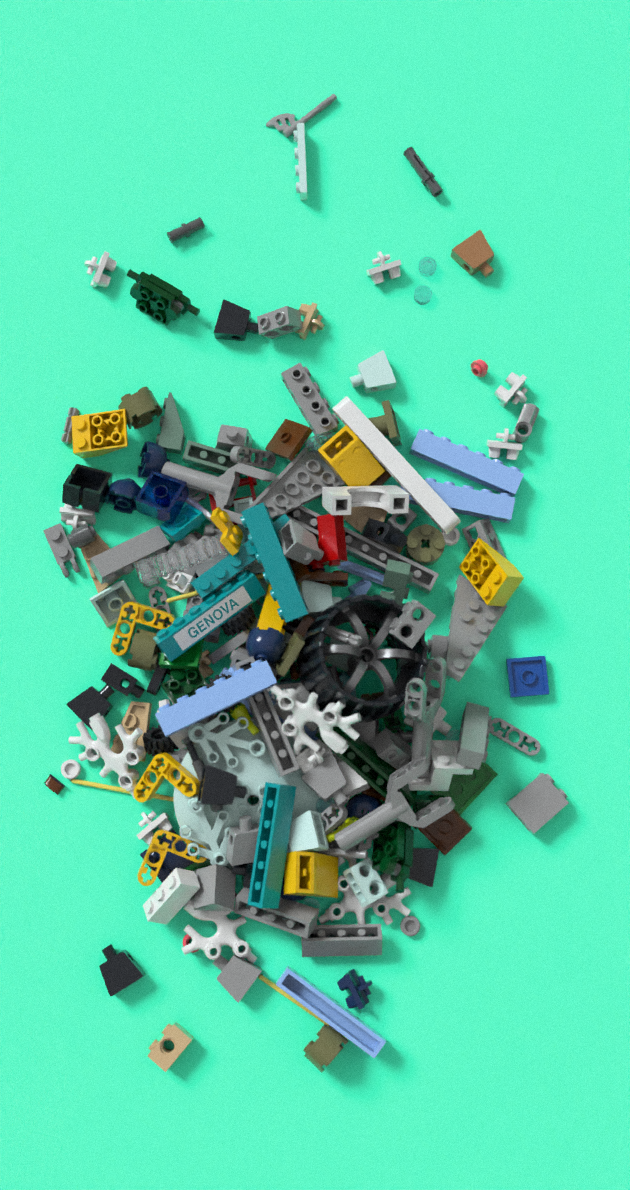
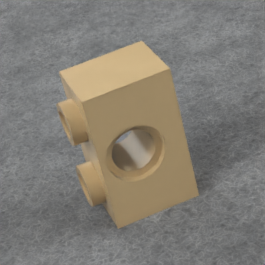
(163, 1057)

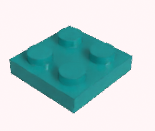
(187, 520)

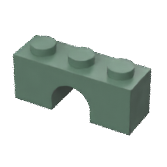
(396, 577)

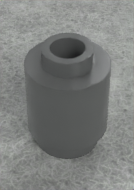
(82, 536)

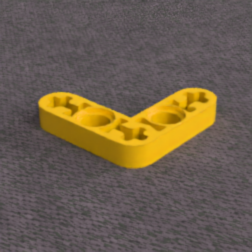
(138, 617)
(165, 772)
(162, 850)

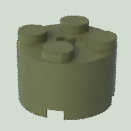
(140, 408)
(429, 535)
(144, 651)
(325, 1047)

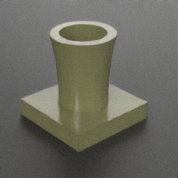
(387, 423)

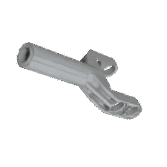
(222, 487)
(425, 708)
(395, 808)

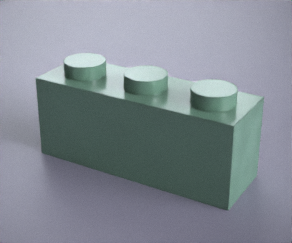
(207, 457)

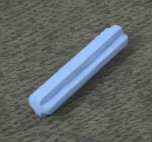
(362, 571)

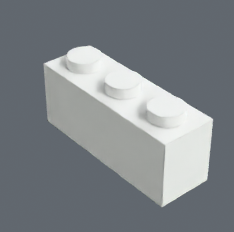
(171, 896)

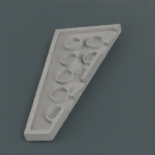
(298, 484)
(469, 627)

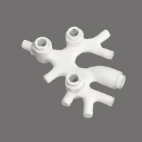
(325, 720)
(115, 762)
(351, 903)
(225, 933)

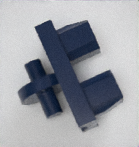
(358, 987)

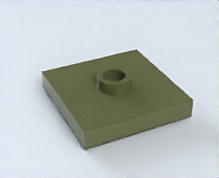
(291, 653)

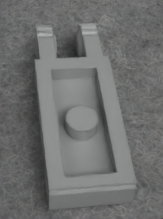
(61, 548)

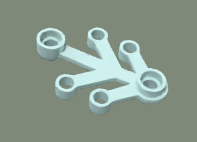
(223, 738)
(209, 835)

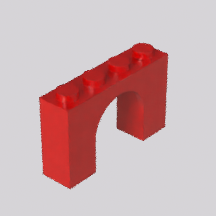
(331, 541)

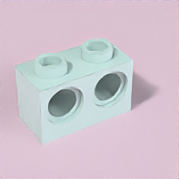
(361, 884)

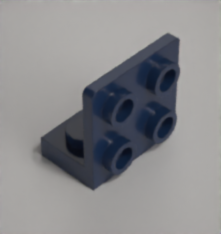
(171, 860)

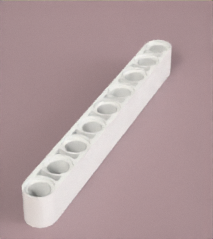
(396, 465)

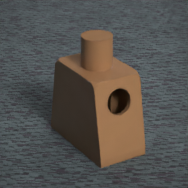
(474, 254)

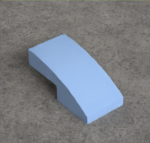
(359, 588)

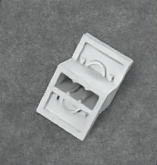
(442, 768)

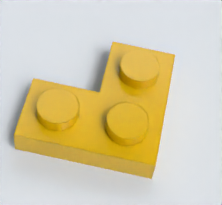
(231, 533)

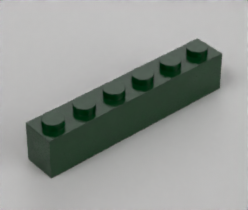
(369, 765)

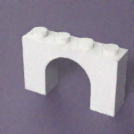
(388, 497)

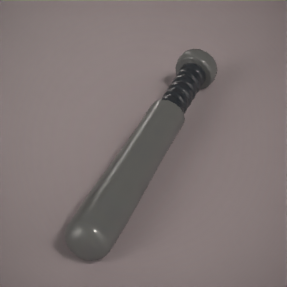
(198, 766)

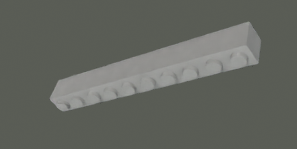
(368, 550)

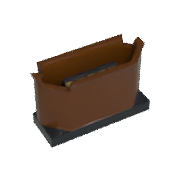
(54, 784)

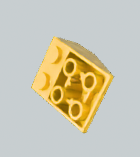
(99, 433)
(350, 459)
(490, 574)
(311, 874)

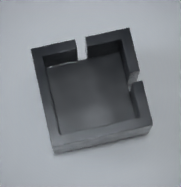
(86, 487)

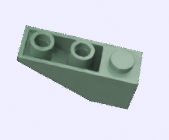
(172, 433)

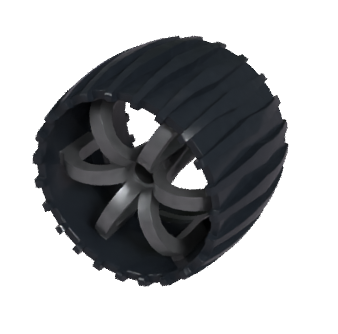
(375, 613)

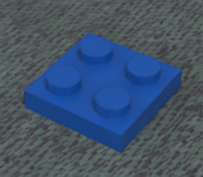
(527, 676)

